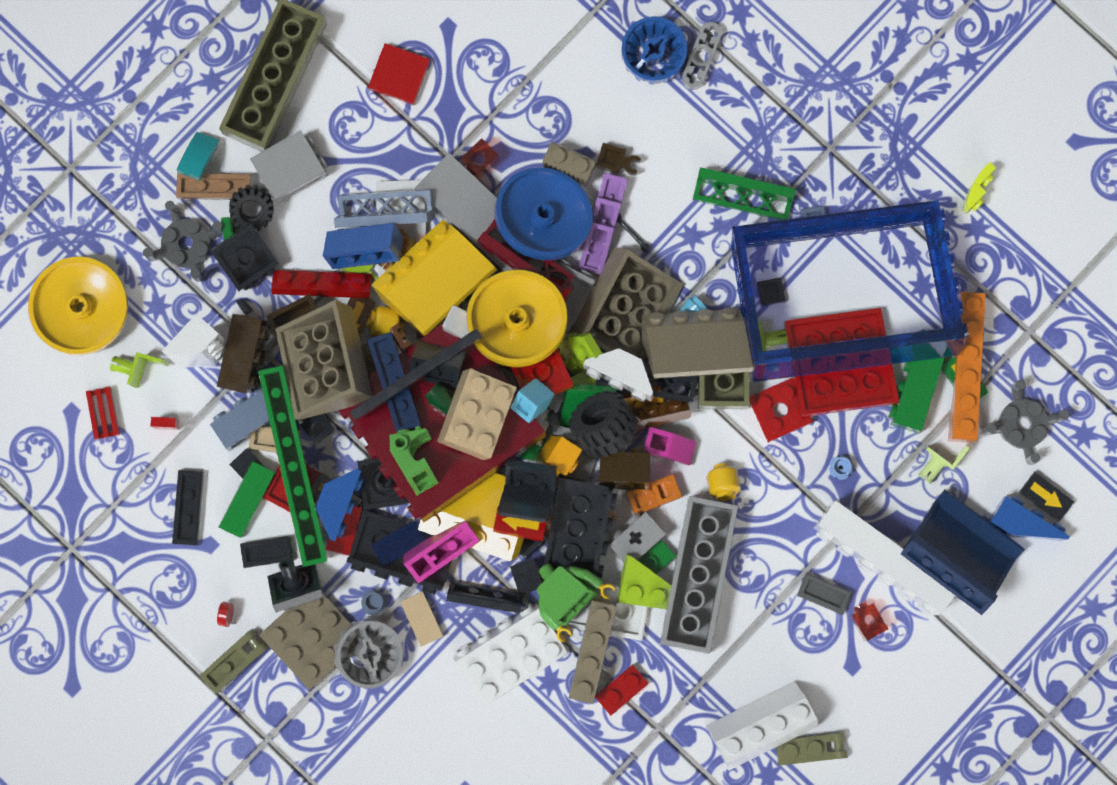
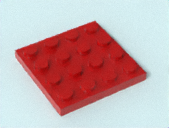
(847, 388)

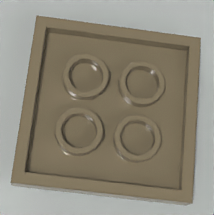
(306, 639)

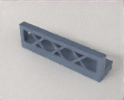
(392, 216)

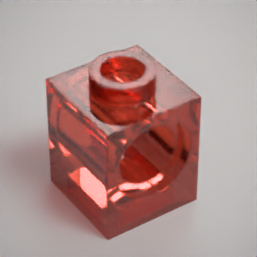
(482, 149)

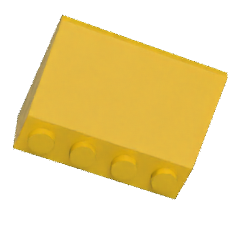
(433, 277)
(479, 511)

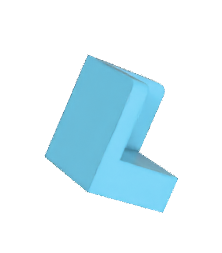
(532, 400)

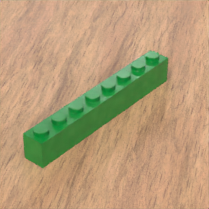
(292, 466)

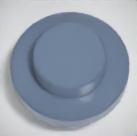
(373, 602)

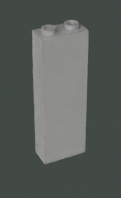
(466, 206)

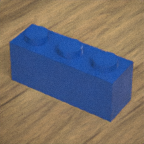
(363, 246)

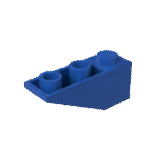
(1020, 522)

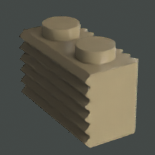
(570, 163)

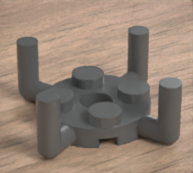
(175, 233)
(1036, 416)

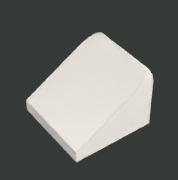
(456, 322)

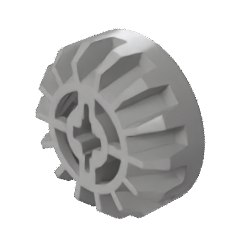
(379, 665)

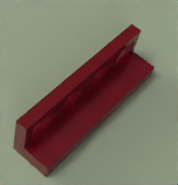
(518, 263)

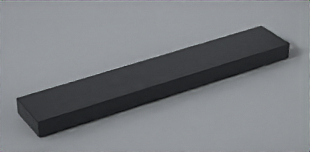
(417, 374)

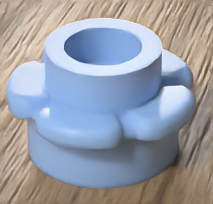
(847, 467)

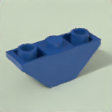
(336, 501)

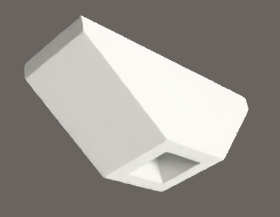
(622, 371)

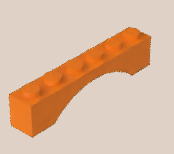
(967, 378)

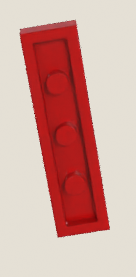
(321, 284)

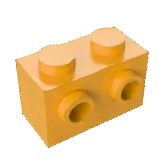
(559, 453)

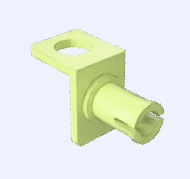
(937, 462)

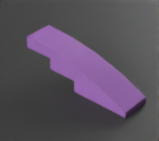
(603, 224)

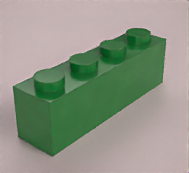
(915, 394)

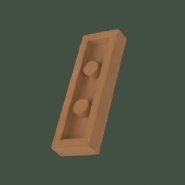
(211, 186)

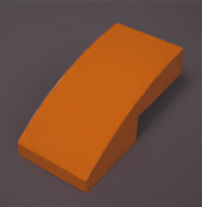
(660, 493)

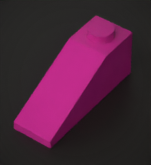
(439, 550)

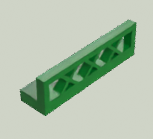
(745, 185)

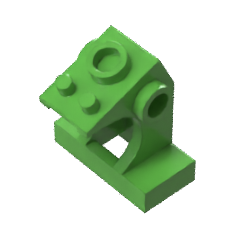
(403, 448)

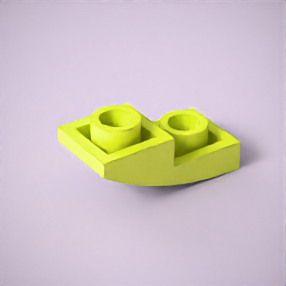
(976, 192)

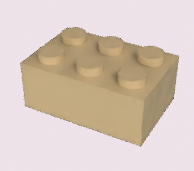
(476, 414)

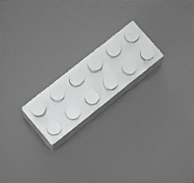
(881, 556)

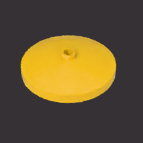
(65, 287)
(522, 298)

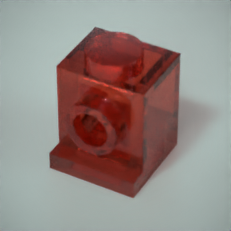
(868, 631)

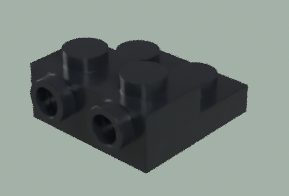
(245, 257)

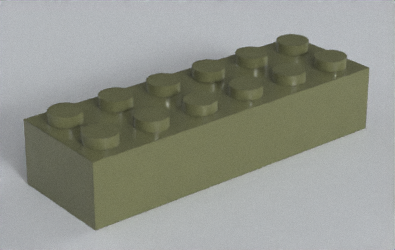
(273, 75)

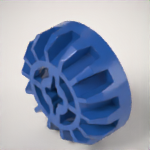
(662, 34)

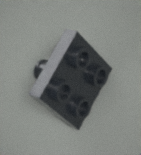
(375, 488)
(294, 585)

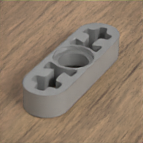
(692, 60)

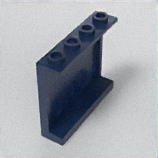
(962, 551)

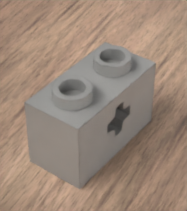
(649, 532)

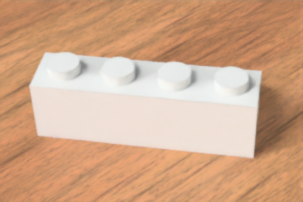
(196, 345)
(762, 725)

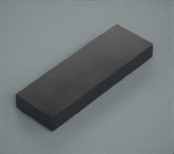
(188, 507)
(485, 597)

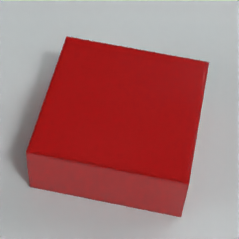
(164, 423)

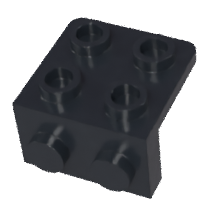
(528, 490)

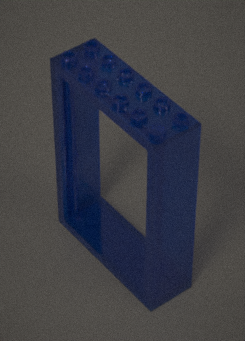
(858, 352)

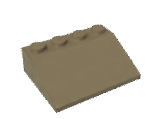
(620, 298)
(696, 343)
(323, 361)

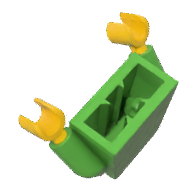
(566, 594)

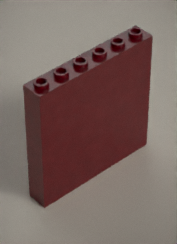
(453, 469)

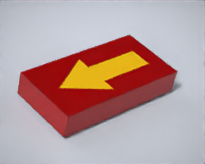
(519, 527)

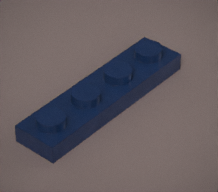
(390, 370)

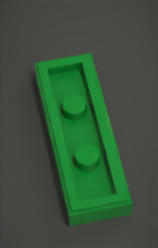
(246, 499)

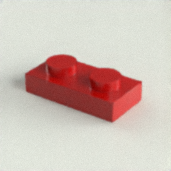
(621, 690)

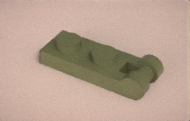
(233, 662)
(811, 749)

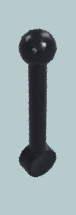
(644, 246)

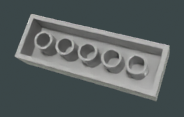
(698, 575)

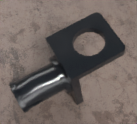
(315, 425)

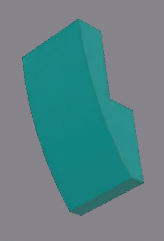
(197, 155)

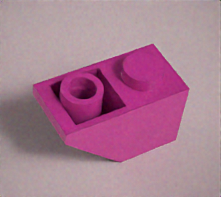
(669, 446)

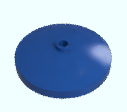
(543, 213)

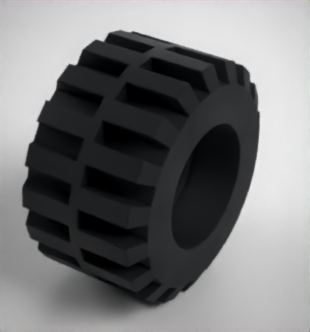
(603, 424)

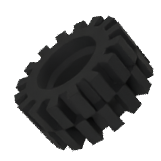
(257, 195)

